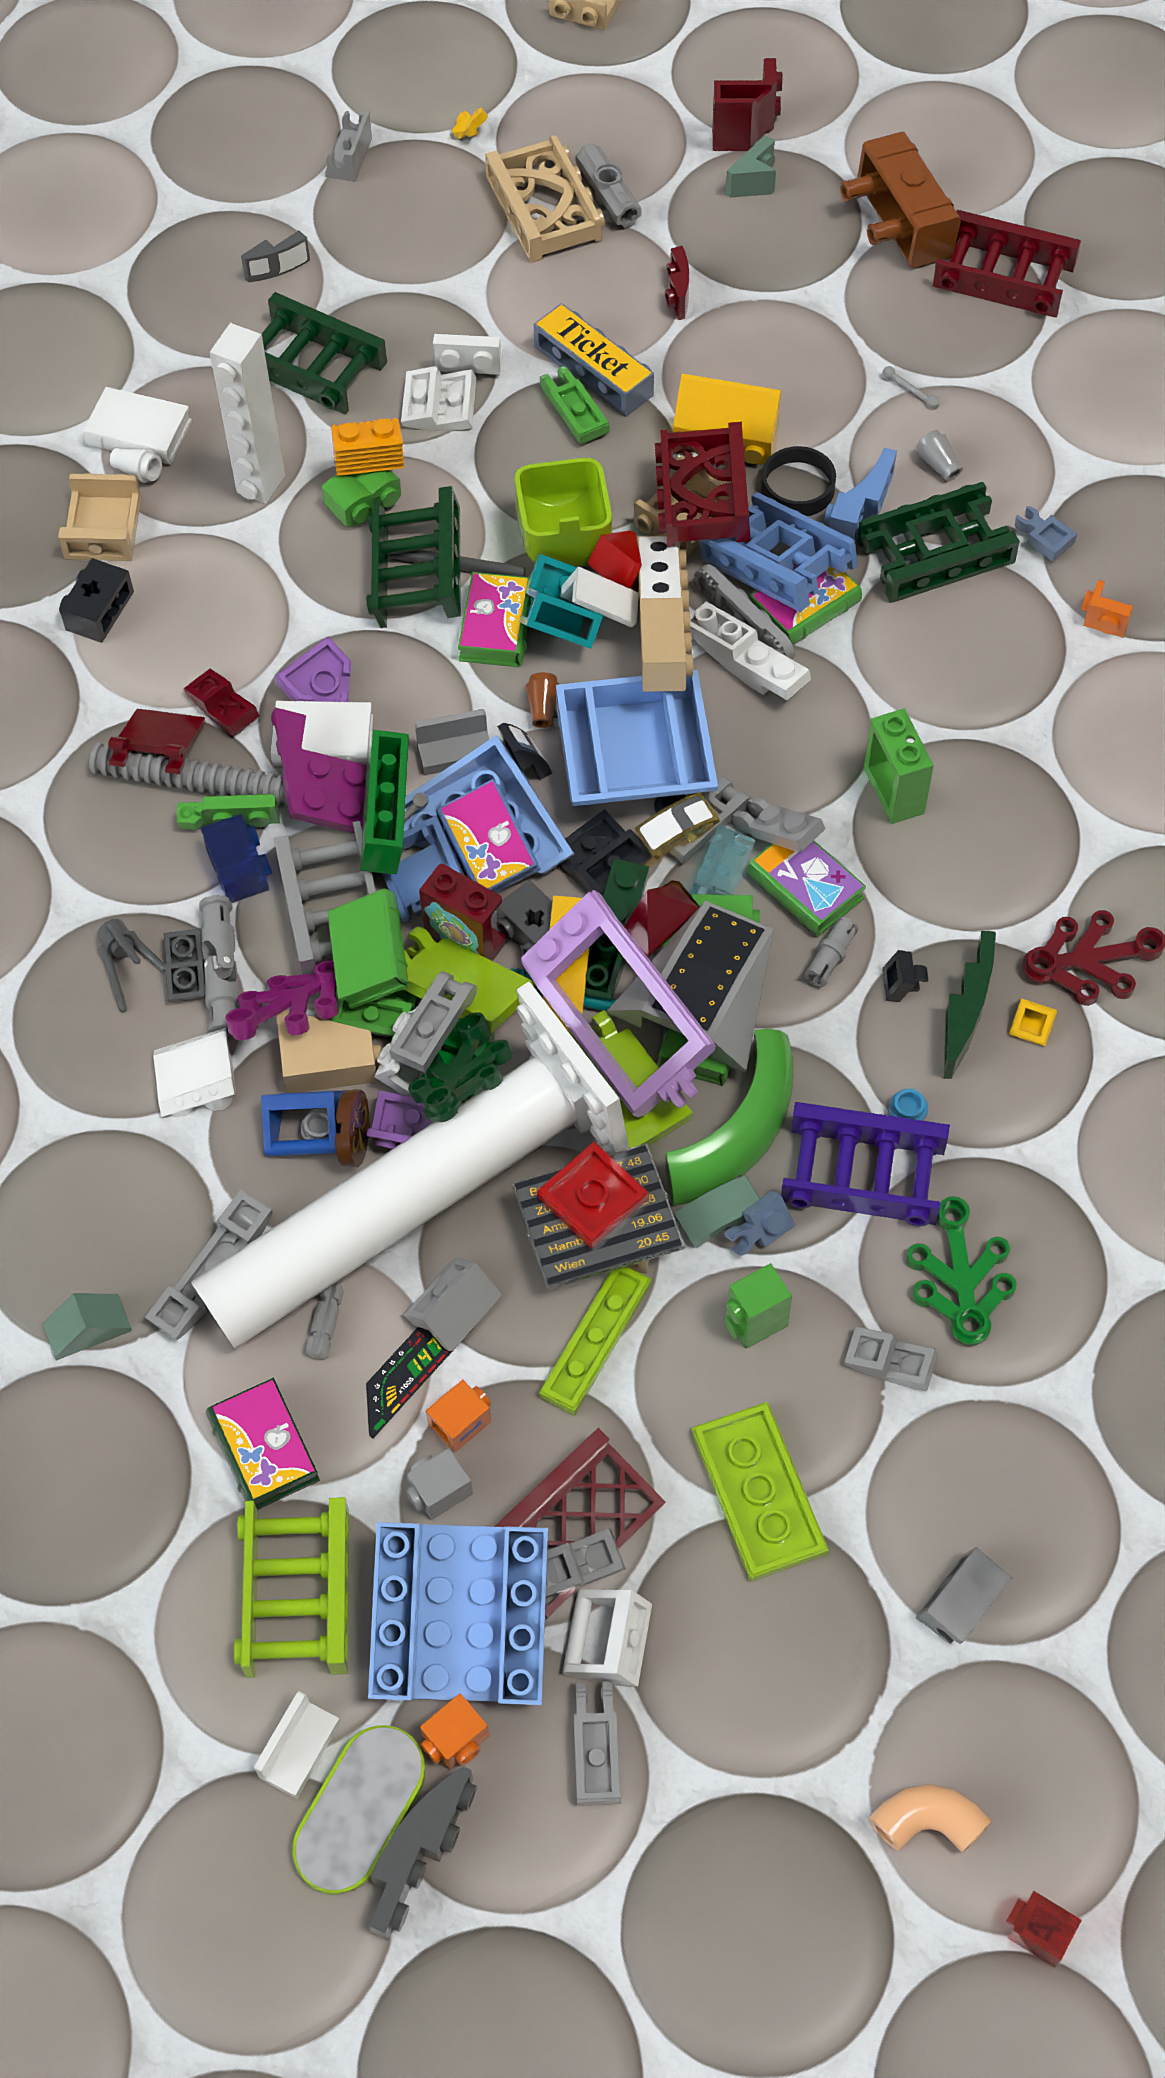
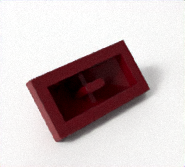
(659, 917)

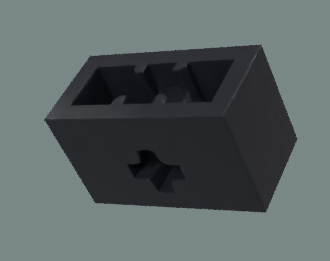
(96, 600)

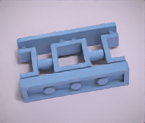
(774, 574)

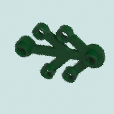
(444, 1101)

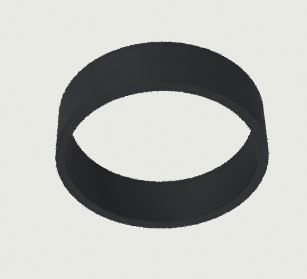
(802, 455)

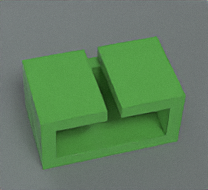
(757, 1306)

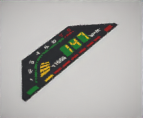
(402, 1377)

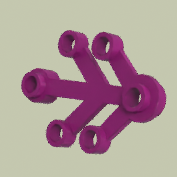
(244, 1020)

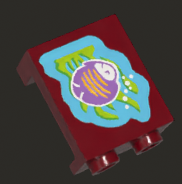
(461, 912)

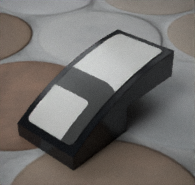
(524, 750)

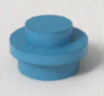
(909, 1104)

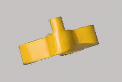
(468, 124)

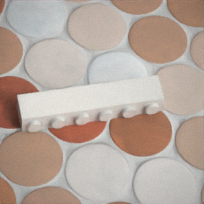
(248, 412)

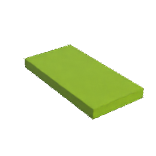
(759, 1491)

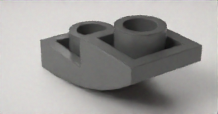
(184, 965)

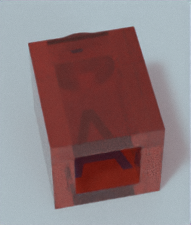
(1042, 1927)

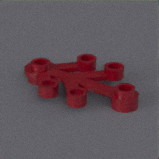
(1089, 958)

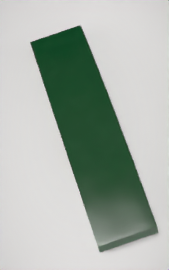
(965, 1010)

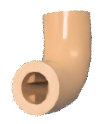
(929, 1808)

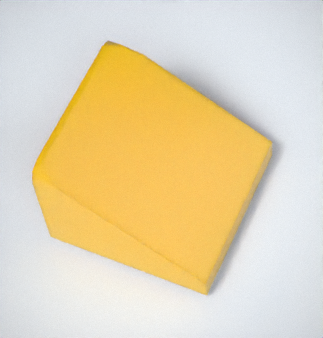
(1033, 1022)

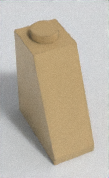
(326, 1055)

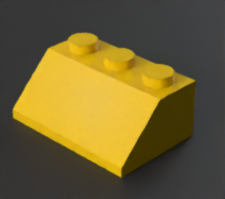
(714, 403)

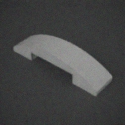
(182, 1306)

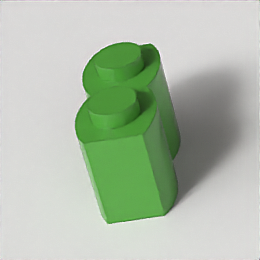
(352, 495)

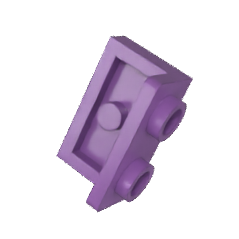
(396, 1119)

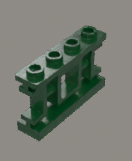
(945, 563)

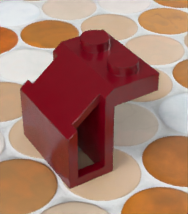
(745, 109)

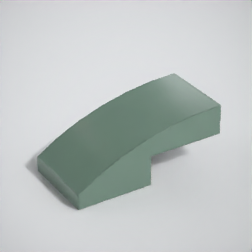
(717, 1210)

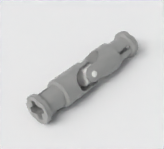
(219, 963)

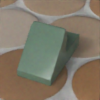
(753, 171)

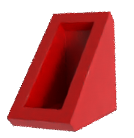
(617, 557)

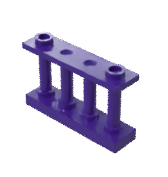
(869, 1128)

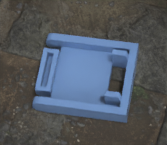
(418, 867)

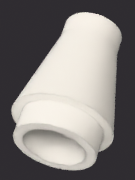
(137, 462)

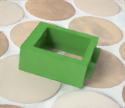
(898, 768)

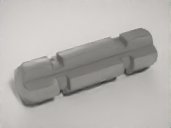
(324, 1322)

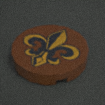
(354, 1120)

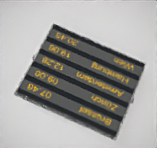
(640, 1237)

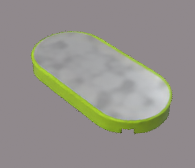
(358, 1809)

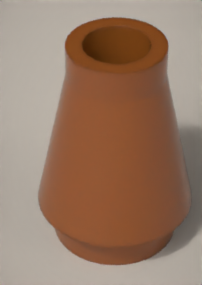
(542, 698)

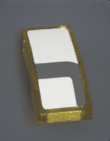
(675, 823)

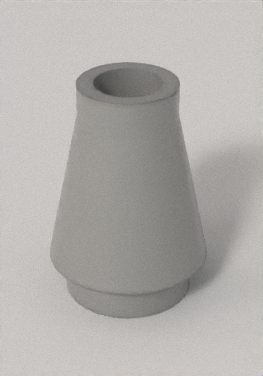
(938, 453)

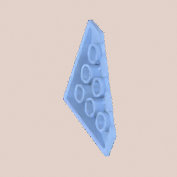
(487, 763)

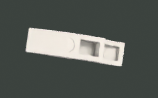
(742, 654)

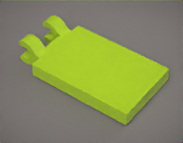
(495, 983)
(639, 1067)

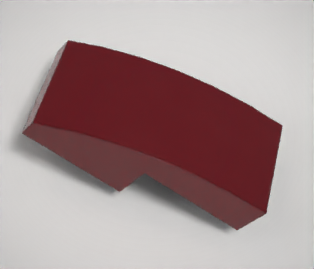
(678, 273)

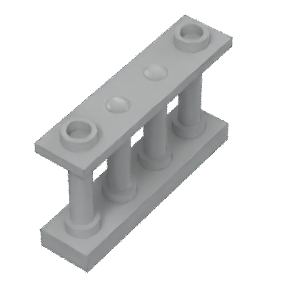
(298, 890)

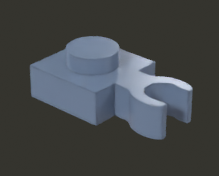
(1046, 536)
(765, 1223)

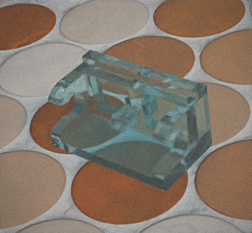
(723, 863)

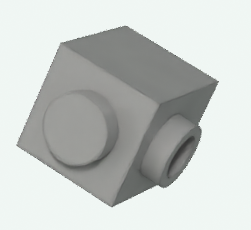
(437, 1484)

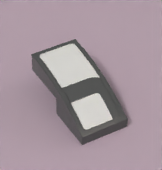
(272, 261)

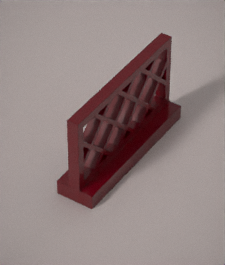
(568, 1477)

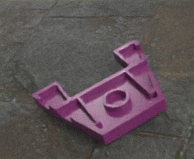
(317, 785)

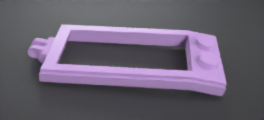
(560, 948)

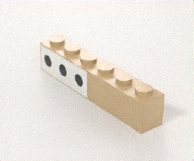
(664, 615)

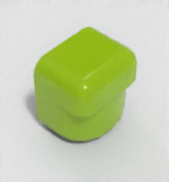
(562, 509)

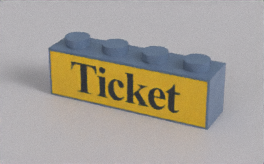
(594, 359)

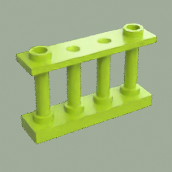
(330, 1605)

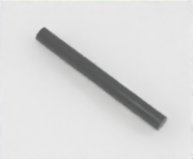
(466, 563)

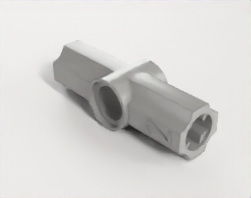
(608, 185)

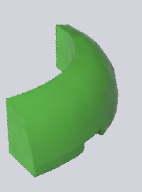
(747, 1134)

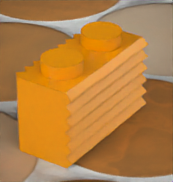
(367, 446)

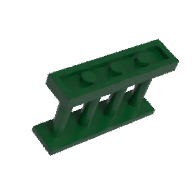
(329, 332)
(445, 566)

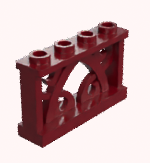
(715, 447)

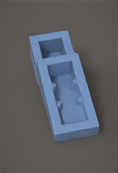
(863, 499)

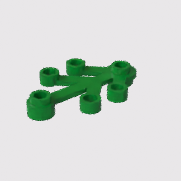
(962, 1278)

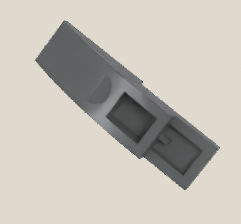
(424, 1832)

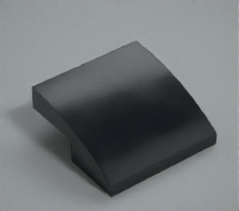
(595, 848)

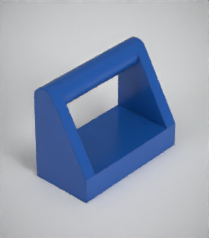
(272, 1112)

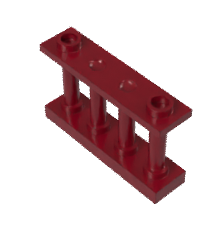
(1013, 241)

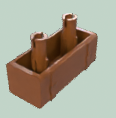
(905, 199)

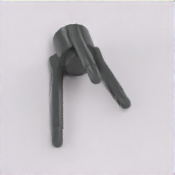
(120, 942)

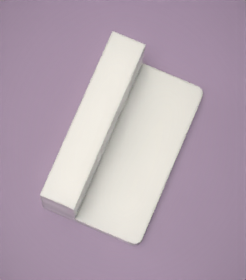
(601, 596)
(296, 1746)

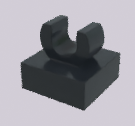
(902, 976)

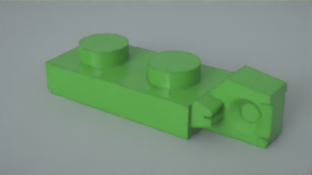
(256, 810)

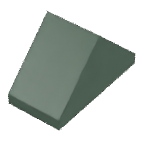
(85, 1322)

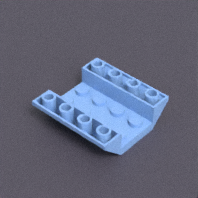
(458, 1613)

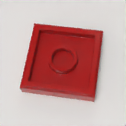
(592, 1195)

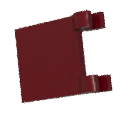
(159, 734)

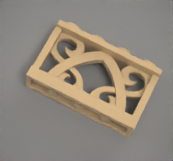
(508, 171)

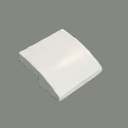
(438, 400)

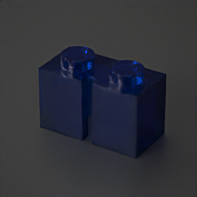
(235, 858)

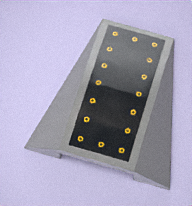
(717, 973)

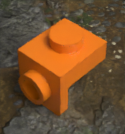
(1105, 614)

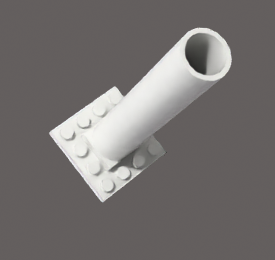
(417, 1179)

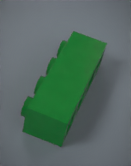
(384, 802)

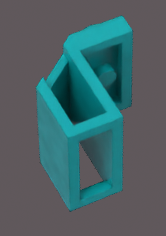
(550, 611)

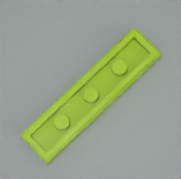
(595, 1339)

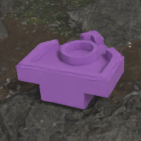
(318, 675)

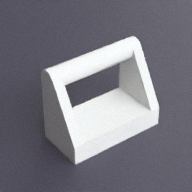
(625, 1639)

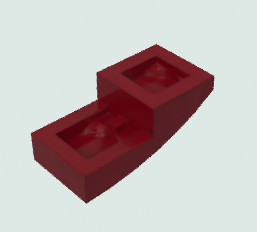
(220, 702)

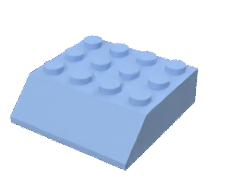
(633, 741)

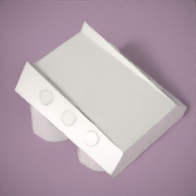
(195, 1074)

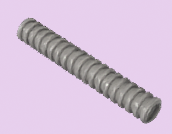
(194, 774)

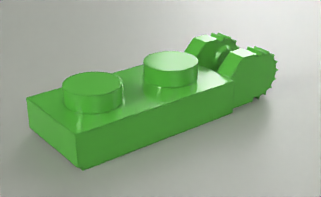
(575, 406)

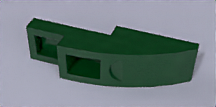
(622, 894)

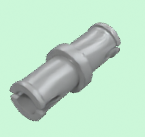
(831, 951)

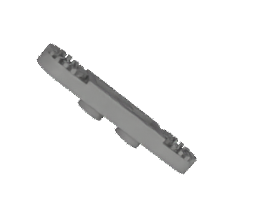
(737, 604)

